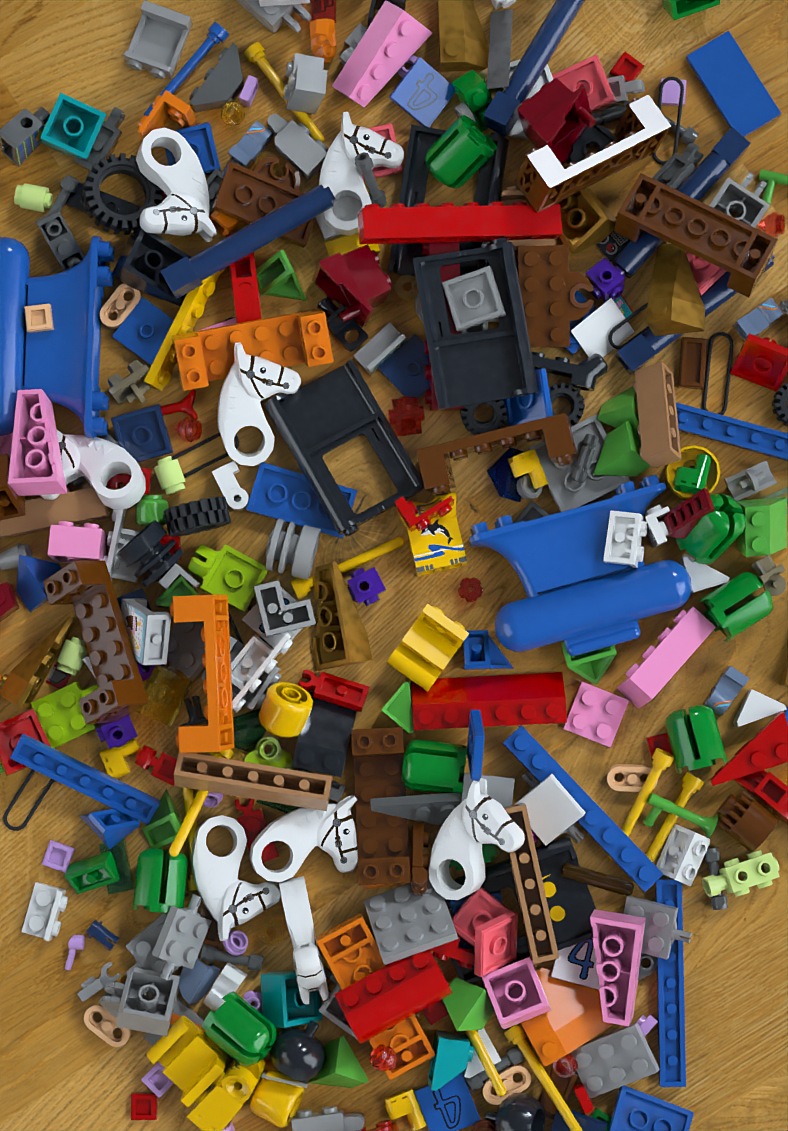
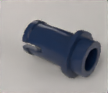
(100, 933)

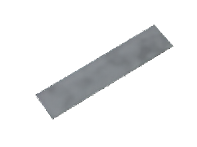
(499, 49)

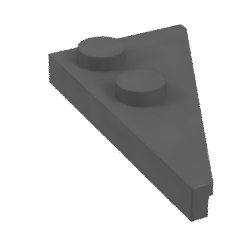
(423, 808)

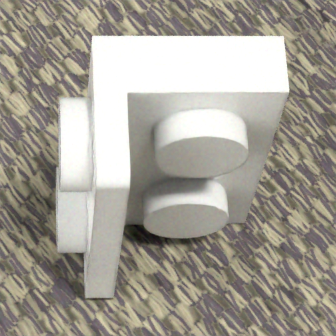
(656, 530)
(625, 538)
(682, 854)
(44, 911)

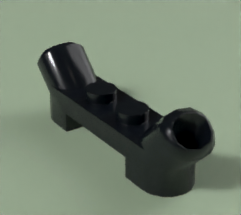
(582, 375)

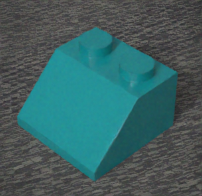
(72, 127)
(283, 1001)
(451, 1057)

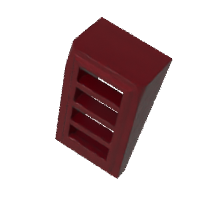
(675, 518)

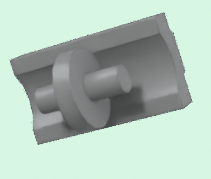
(750, 481)

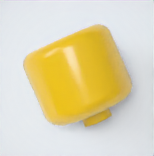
(285, 709)
(276, 1100)

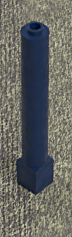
(502, 111)
(697, 185)
(189, 273)
(647, 345)

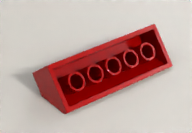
(500, 698)

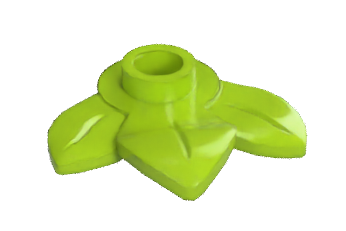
(276, 758)

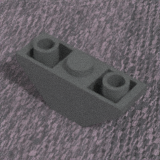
(221, 83)
(60, 239)

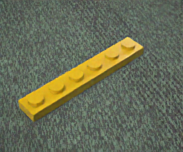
(184, 322)

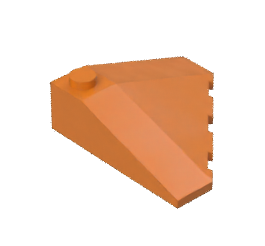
(570, 1023)

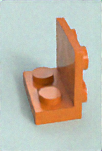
(163, 108)

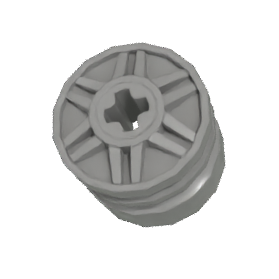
(292, 549)

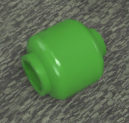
(151, 509)

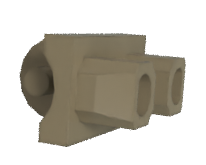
(132, 386)
(769, 575)

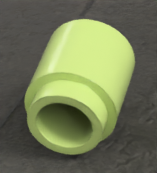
(33, 197)
(170, 475)
(72, 655)

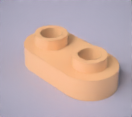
(119, 305)
(631, 777)
(106, 1026)
(510, 1085)

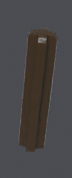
(597, 879)

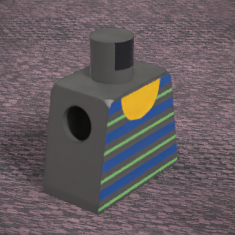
(23, 134)

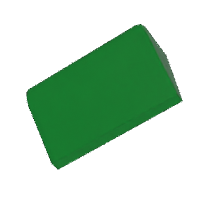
(92, 872)

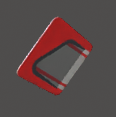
(58, 678)

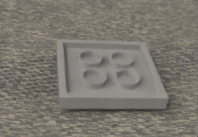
(567, 492)
(409, 922)

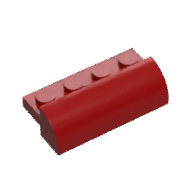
(392, 994)

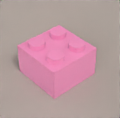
(75, 543)
(516, 993)

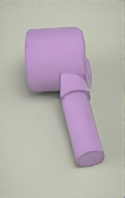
(75, 943)

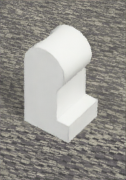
(235, 496)
(227, 982)

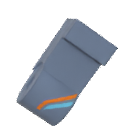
(251, 145)
(758, 319)
(725, 690)

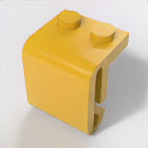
(428, 647)
(189, 1059)

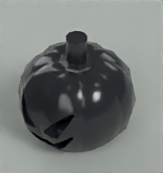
(298, 1052)
(518, 1113)

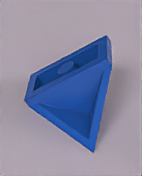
(30, 580)
(482, 652)
(110, 825)

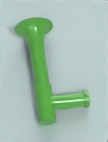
(771, 179)
(706, 823)

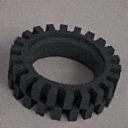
(97, 208)

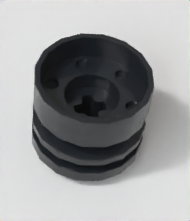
(150, 553)

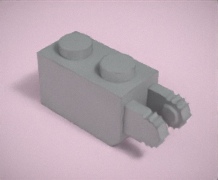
(297, 146)
(327, 1120)

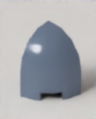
(197, 981)

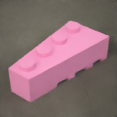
(380, 53)
(35, 448)
(666, 657)
(618, 956)

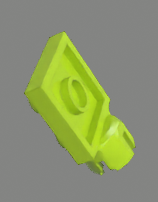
(228, 574)
(62, 715)

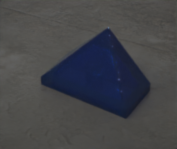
(503, 477)

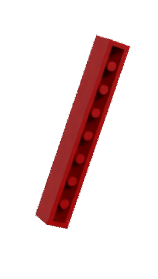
(457, 223)

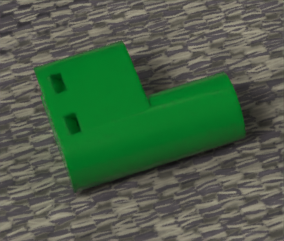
(693, 480)

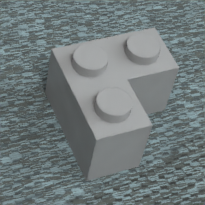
(305, 83)
(277, 616)
(497, 788)

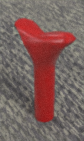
(184, 406)

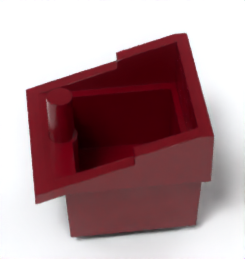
(556, 117)
(353, 281)

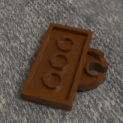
(257, 192)
(550, 294)

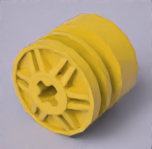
(688, 460)

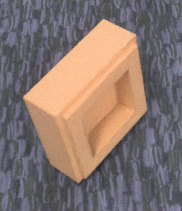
(39, 318)

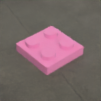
(596, 714)

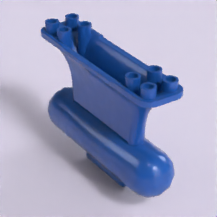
(57, 360)
(580, 594)

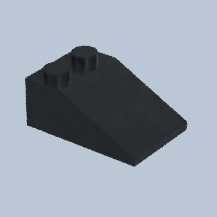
(142, 265)
(325, 738)

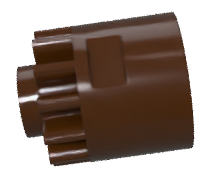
(746, 820)

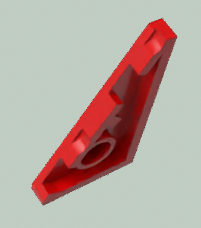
(762, 752)

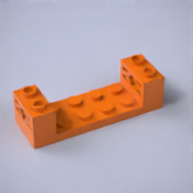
(280, 339)
(219, 731)
(354, 955)

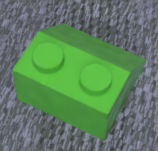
(764, 527)

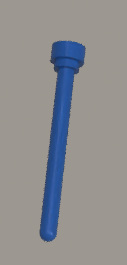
(215, 36)

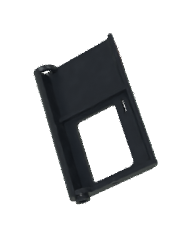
(415, 181)
(479, 363)
(328, 416)
(569, 894)

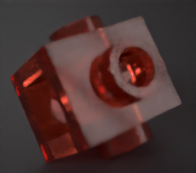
(406, 416)

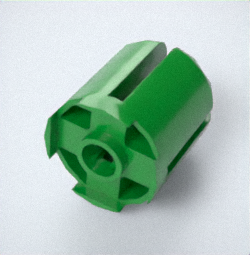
(459, 153)
(715, 530)
(743, 616)
(706, 736)
(434, 766)
(160, 880)
(240, 1030)

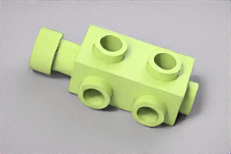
(750, 871)

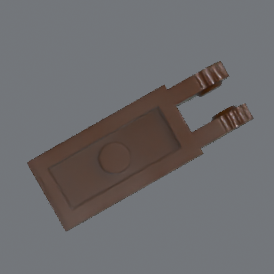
(419, 860)

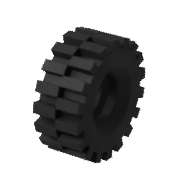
(197, 516)

